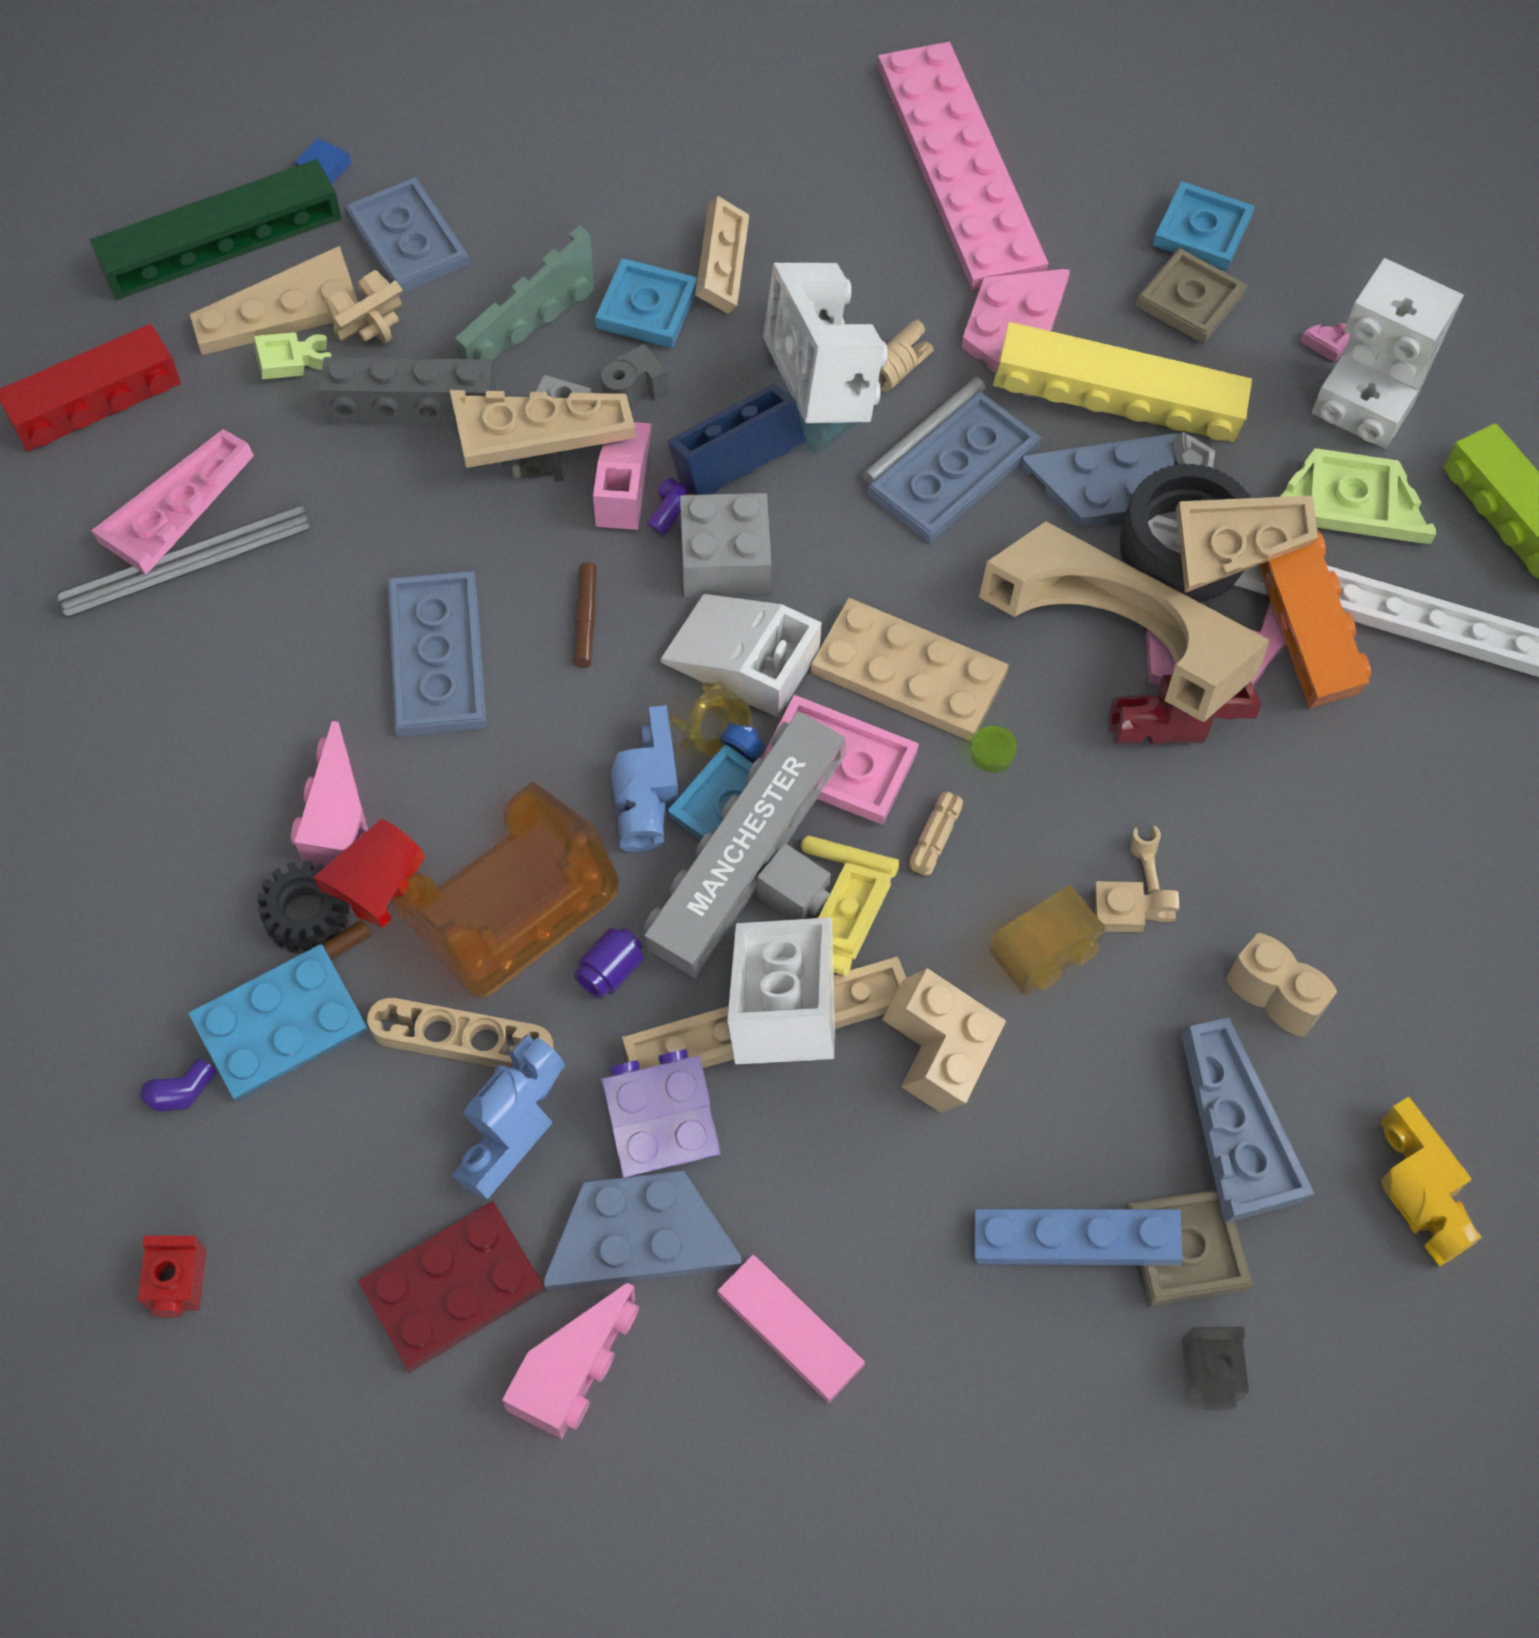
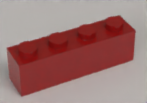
(89, 387)

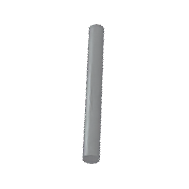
(923, 429)

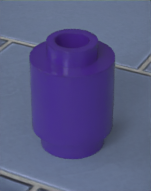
(609, 962)

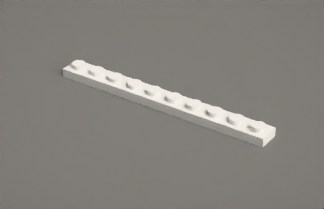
(1411, 614)

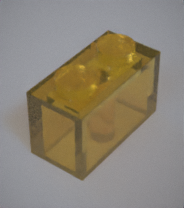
(1048, 940)

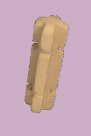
(935, 833)

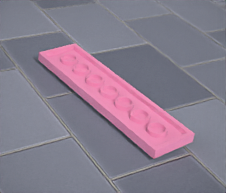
(961, 163)

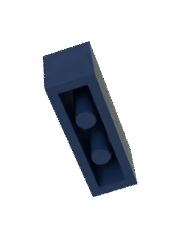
(737, 440)

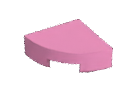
(1326, 340)

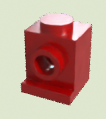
(184, 1289)

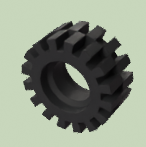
(304, 932)

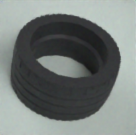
(1161, 495)

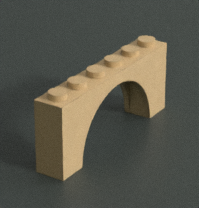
(1209, 649)

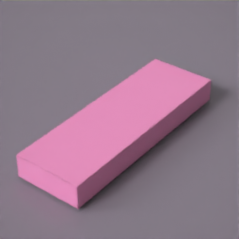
(791, 1328)

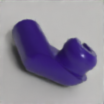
(670, 507)
(177, 1092)

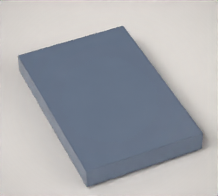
(407, 235)

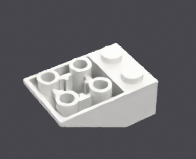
(747, 646)

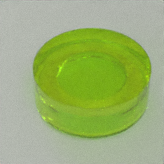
(993, 749)

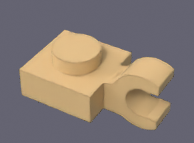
(1125, 907)

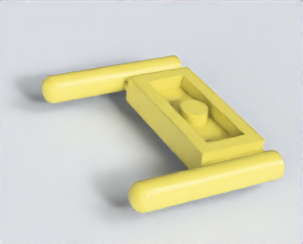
(854, 896)

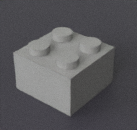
(725, 544)

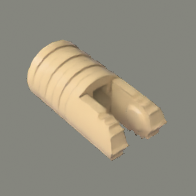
(903, 357)

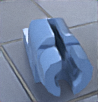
(645, 785)
(508, 1115)

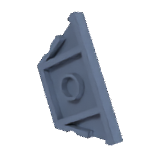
(1099, 479)
(638, 1233)

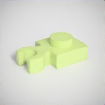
(285, 357)

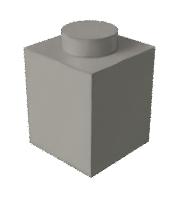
(793, 885)

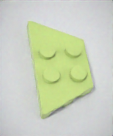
(1361, 496)

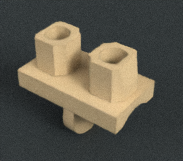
(371, 315)

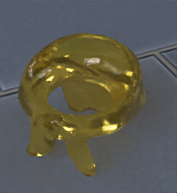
(725, 704)

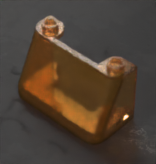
(514, 896)

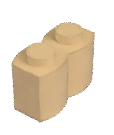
(1287, 989)

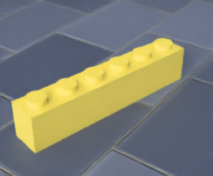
(1122, 382)

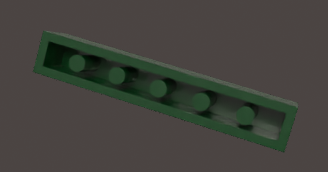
(216, 229)

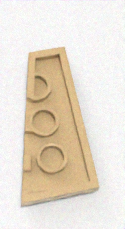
(276, 305)
(521, 427)

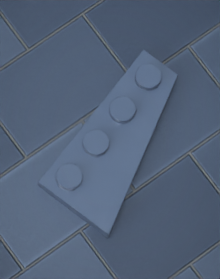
(1243, 1135)

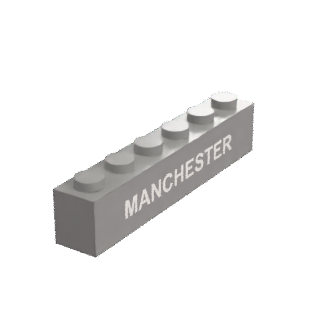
(751, 833)

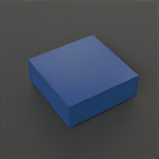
(332, 159)

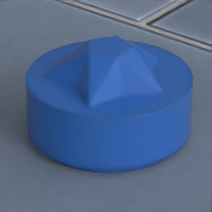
(743, 740)

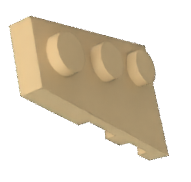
(1238, 534)

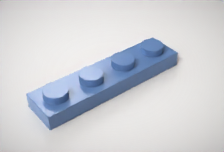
(1078, 1236)

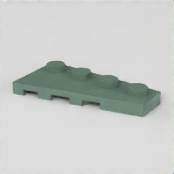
(532, 303)

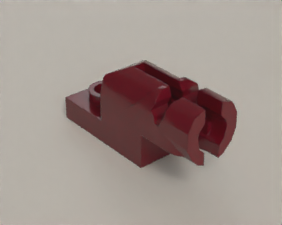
(1163, 723)

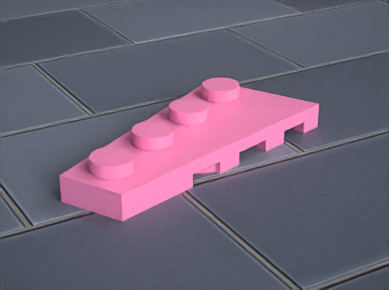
(165, 510)

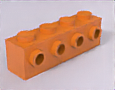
(1315, 625)

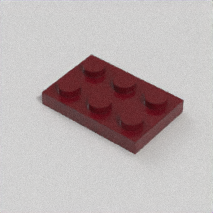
(451, 1286)

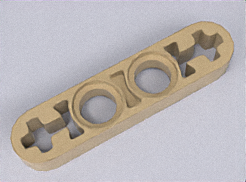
(463, 1028)

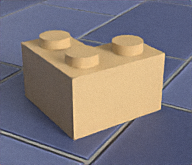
(953, 1037)

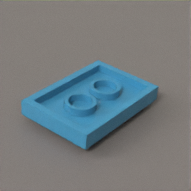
(278, 1022)

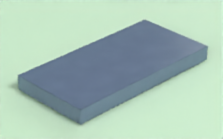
(954, 467)
(436, 654)

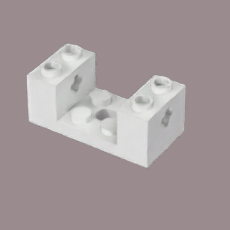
(1389, 352)
(823, 361)

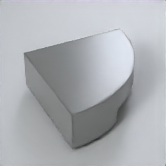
(1192, 451)

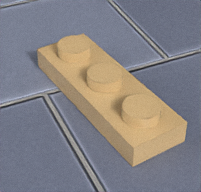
(722, 255)

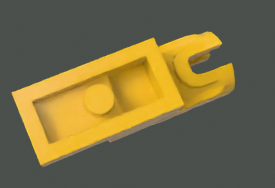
(1426, 1183)

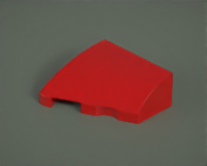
(372, 871)

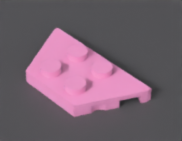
(1015, 298)

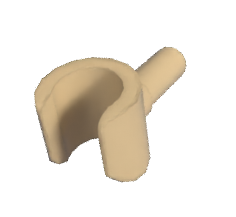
(1146, 852)

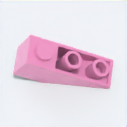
(621, 480)
(333, 805)
(561, 1369)

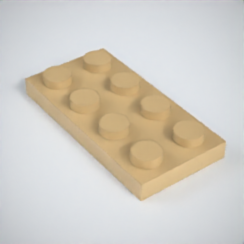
(909, 669)

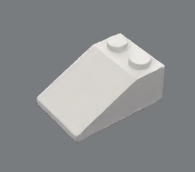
(782, 991)

